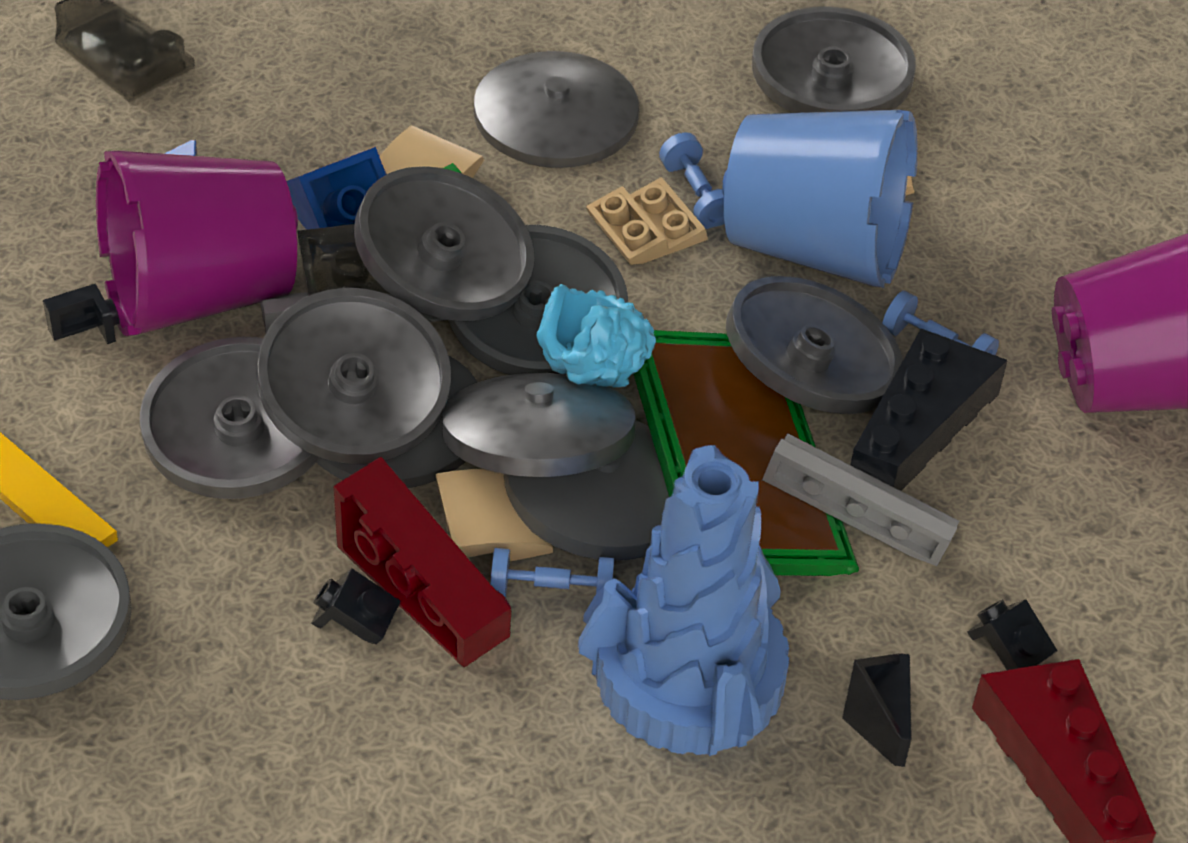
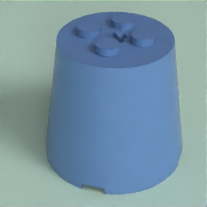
(823, 190)

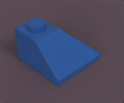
(335, 191)

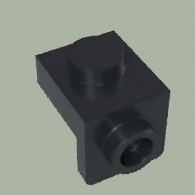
(79, 312)
(356, 606)
(1014, 634)

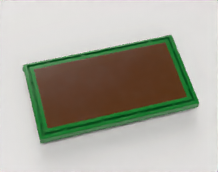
(705, 396)

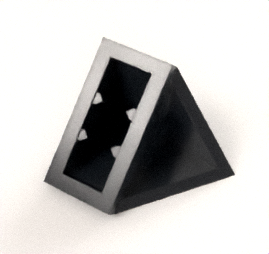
(881, 704)

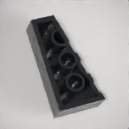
(925, 406)

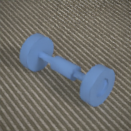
(685, 152)
(902, 312)
(546, 576)

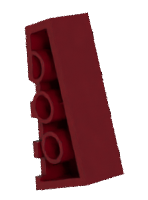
(418, 563)
(1065, 750)

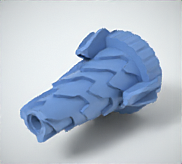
(695, 643)

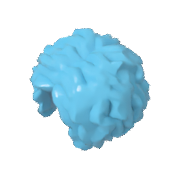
(594, 337)

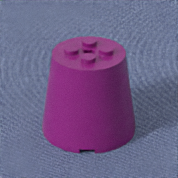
(192, 236)
(1126, 330)

